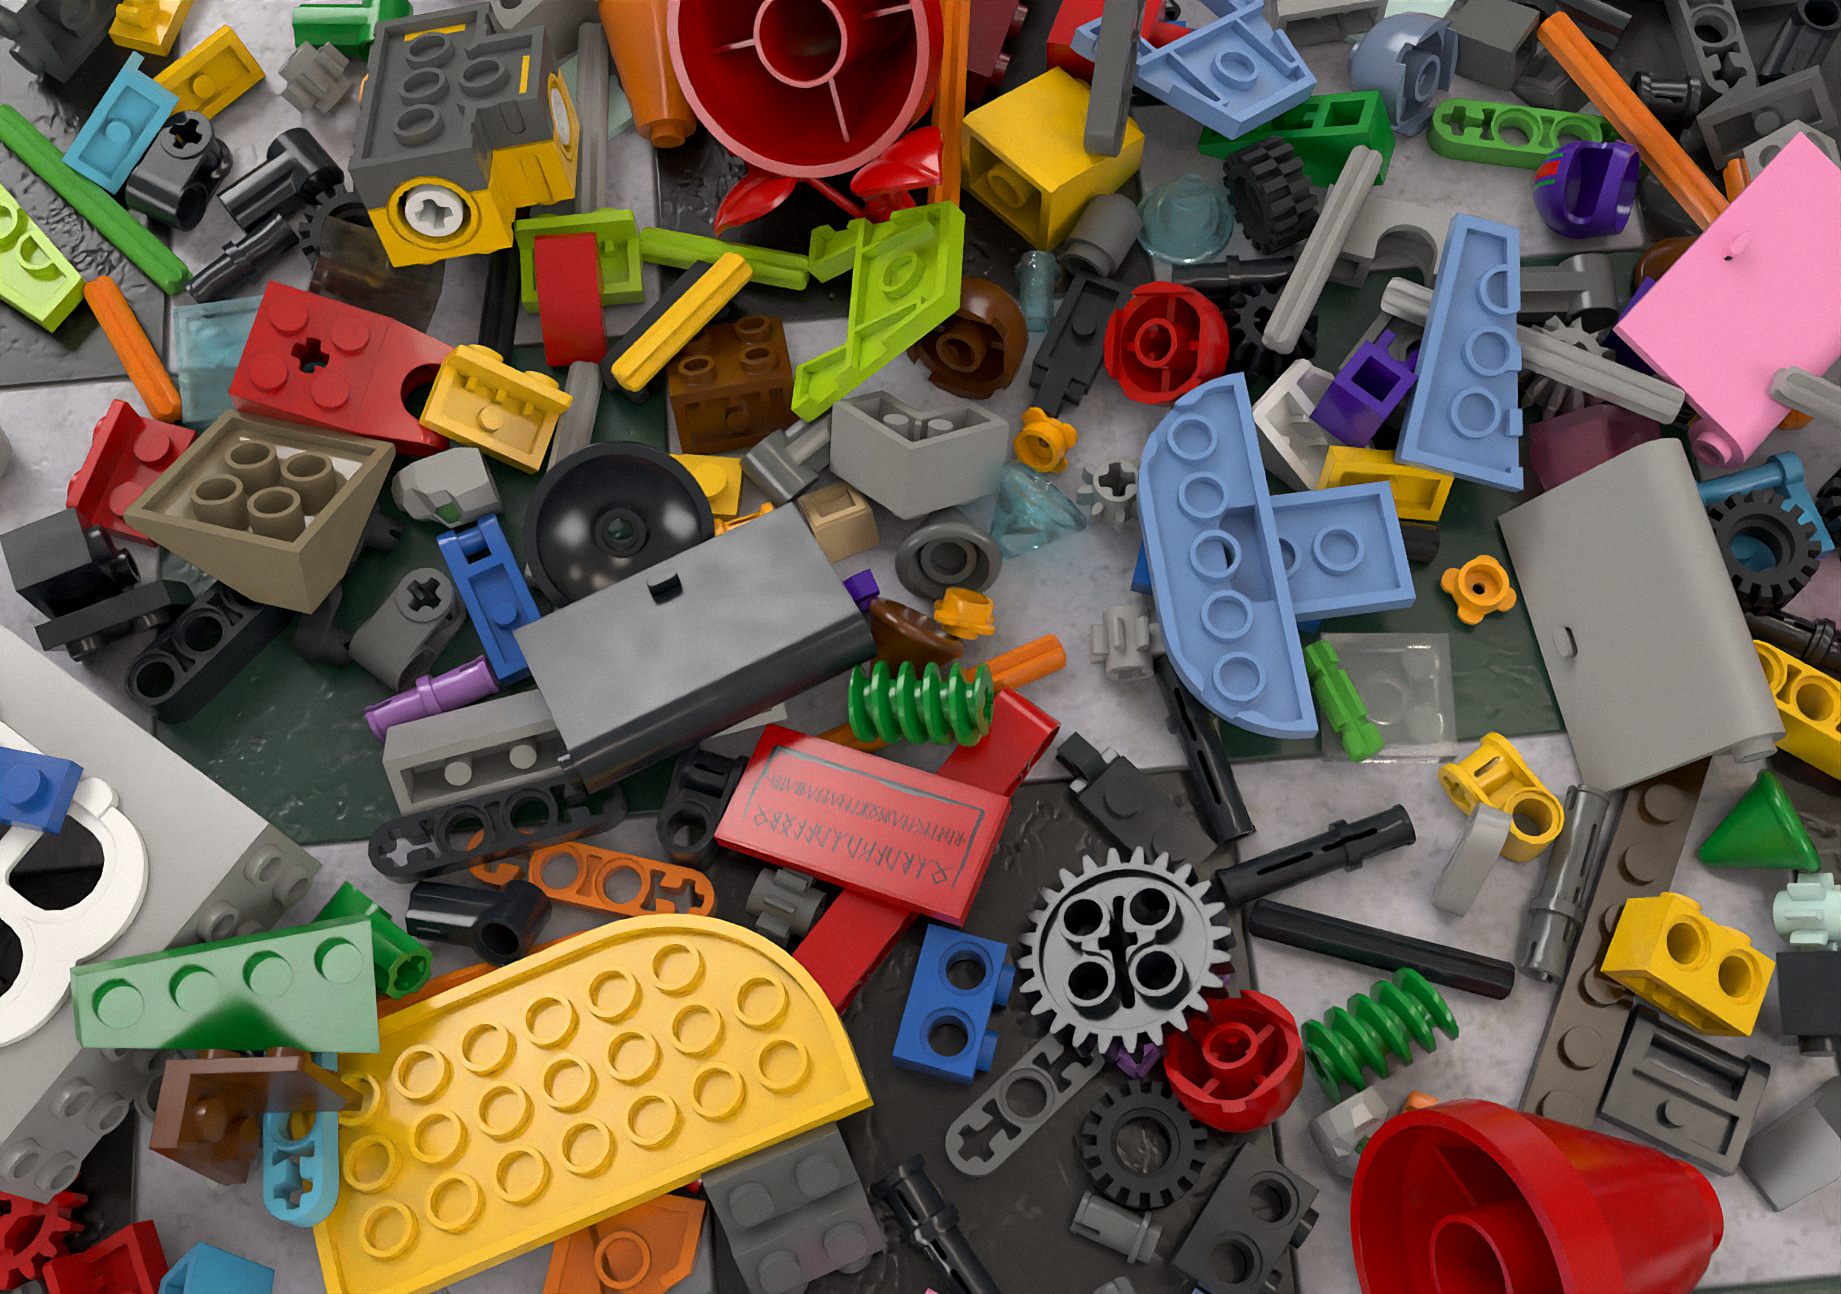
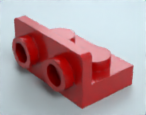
(122, 464)

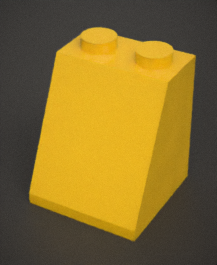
(1030, 160)

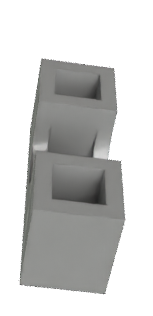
(1387, 229)

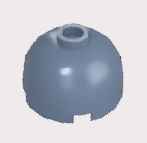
(1408, 62)

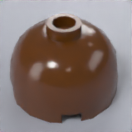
(976, 345)

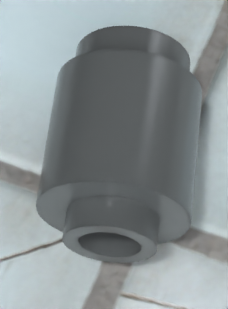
(1102, 235)

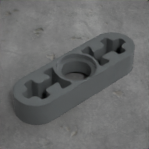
(1113, 76)
(976, 1120)

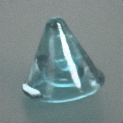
(1184, 221)
(1031, 512)

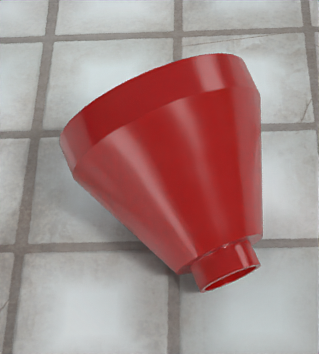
(806, 80)
(1524, 1205)

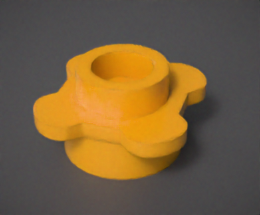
(1044, 442)
(1491, 577)
(965, 613)

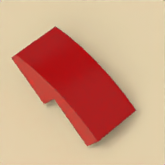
(571, 298)

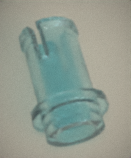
(1037, 279)

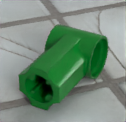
(345, 25)
(399, 959)

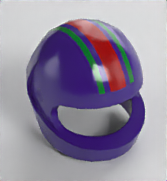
(1587, 188)

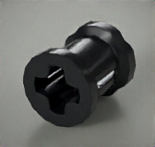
(1683, 94)

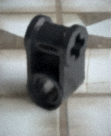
(177, 180)
(698, 796)

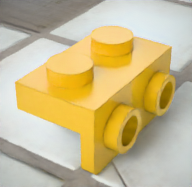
(494, 407)

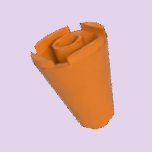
(644, 64)

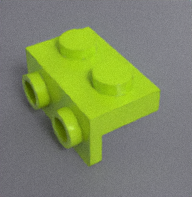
(618, 251)

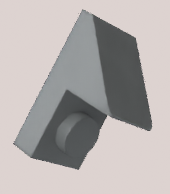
(1755, 111)

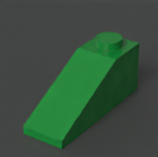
(1321, 134)

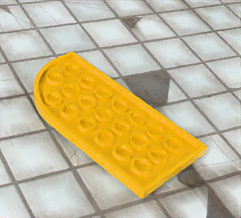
(572, 1096)

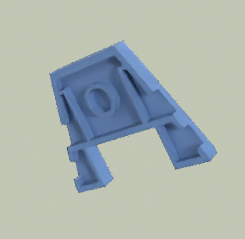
(1223, 73)

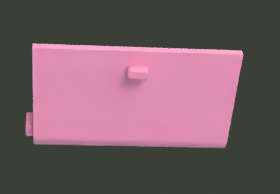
(1736, 321)

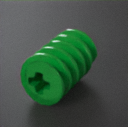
(922, 706)
(1374, 1029)

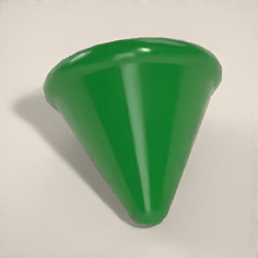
(1761, 832)

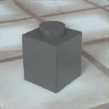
(1494, 40)

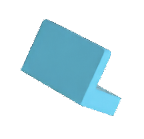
(121, 127)

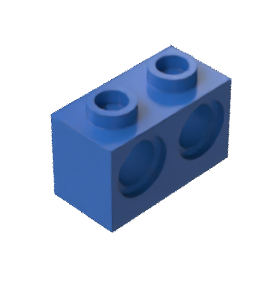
(937, 1002)

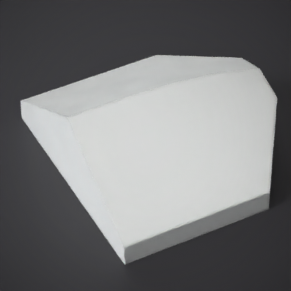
(1287, 438)

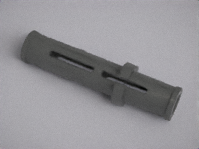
(1559, 904)

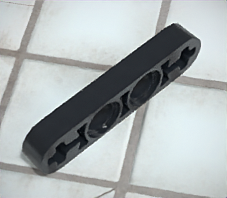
(500, 835)

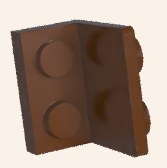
(732, 386)
(214, 1101)

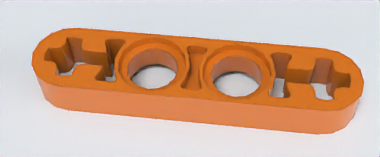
(594, 870)

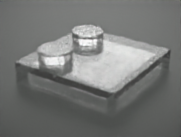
(1405, 691)

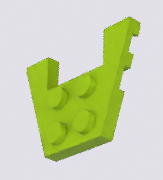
(900, 291)

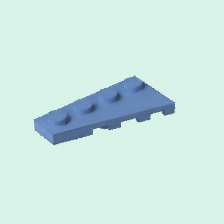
(1465, 400)

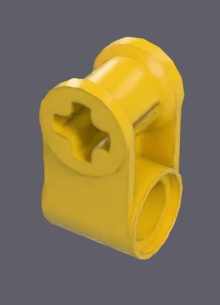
(1508, 787)

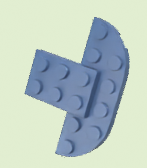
(1247, 565)

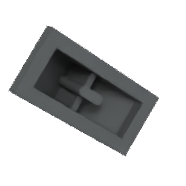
(1797, 1149)

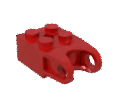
(366, 373)

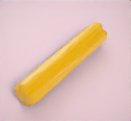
(682, 322)

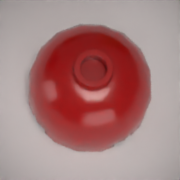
(1165, 343)
(1241, 1066)

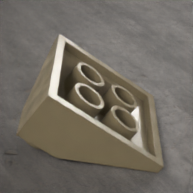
(267, 506)

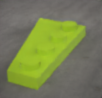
(33, 271)

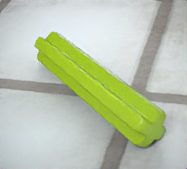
(684, 249)

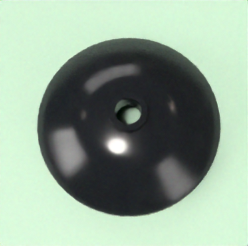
(589, 489)

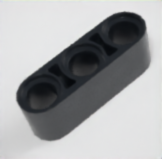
(197, 673)

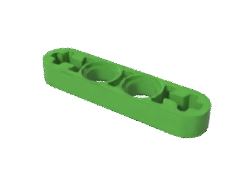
(1539, 125)

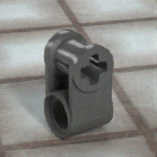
(408, 635)

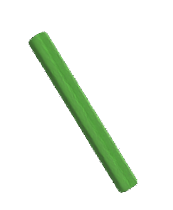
(93, 202)

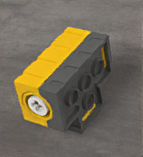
(460, 133)

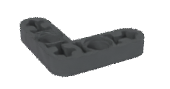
(1704, 58)

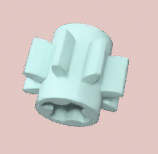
(1810, 913)

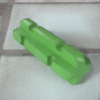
(1341, 702)

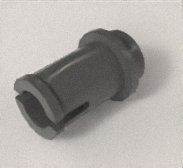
(1117, 1227)

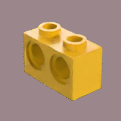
(1689, 965)

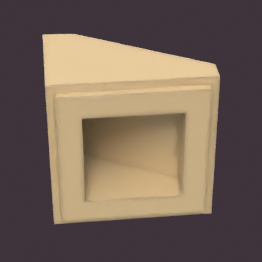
(840, 520)

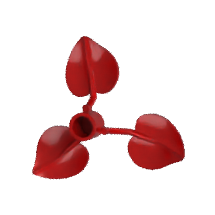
(883, 183)

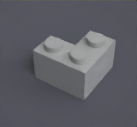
(917, 458)

